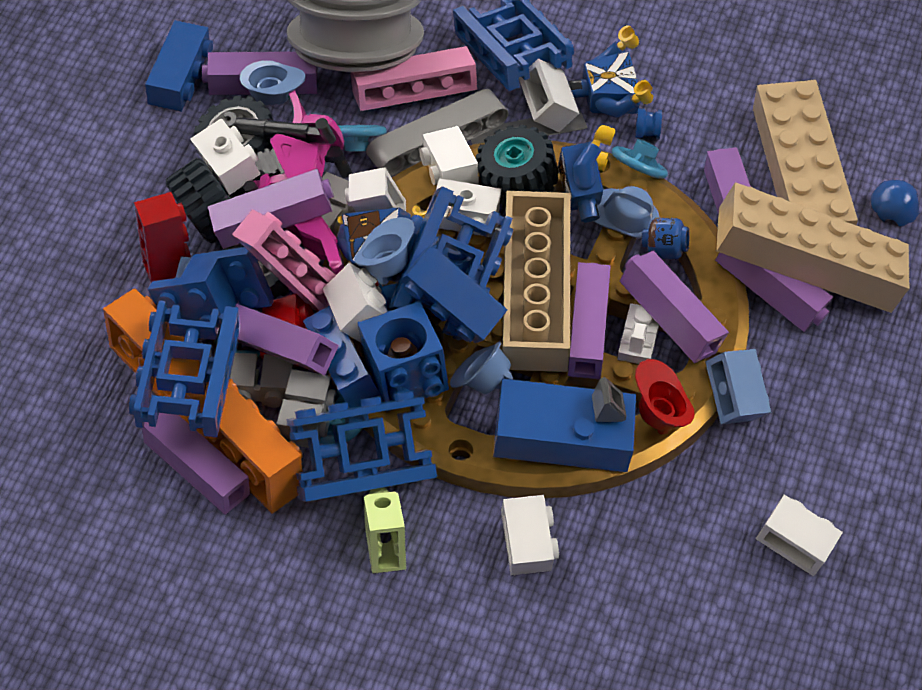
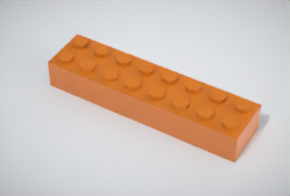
(243, 432)

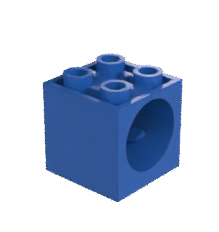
(419, 373)

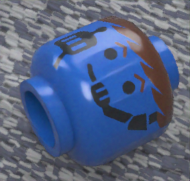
(666, 238)

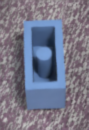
(738, 386)

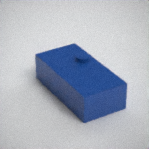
(560, 427)

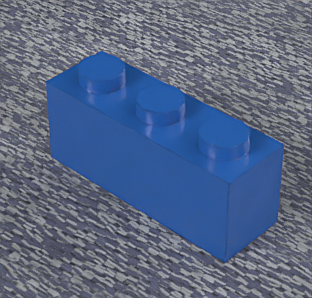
(178, 66)
(453, 295)
(347, 365)

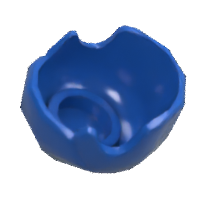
(895, 201)

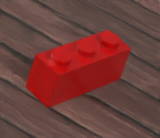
(161, 235)

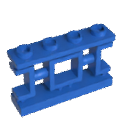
(510, 60)
(480, 274)
(212, 369)
(365, 472)

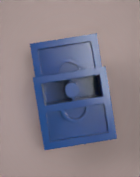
(215, 282)

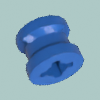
(648, 123)

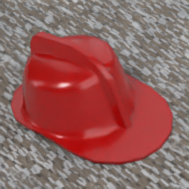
(663, 397)

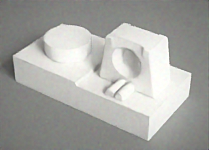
(638, 335)

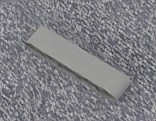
(472, 115)

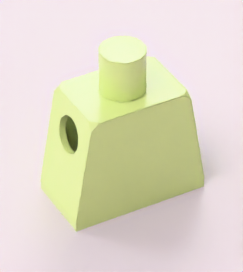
(383, 515)

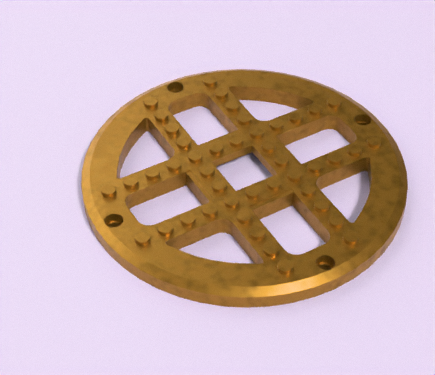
(712, 285)

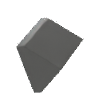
(608, 402)

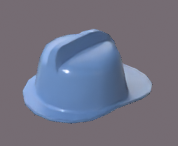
(271, 81)
(626, 210)
(386, 249)
(483, 370)

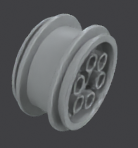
(355, 33)

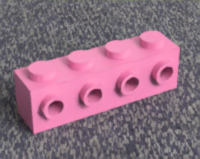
(416, 79)
(285, 258)

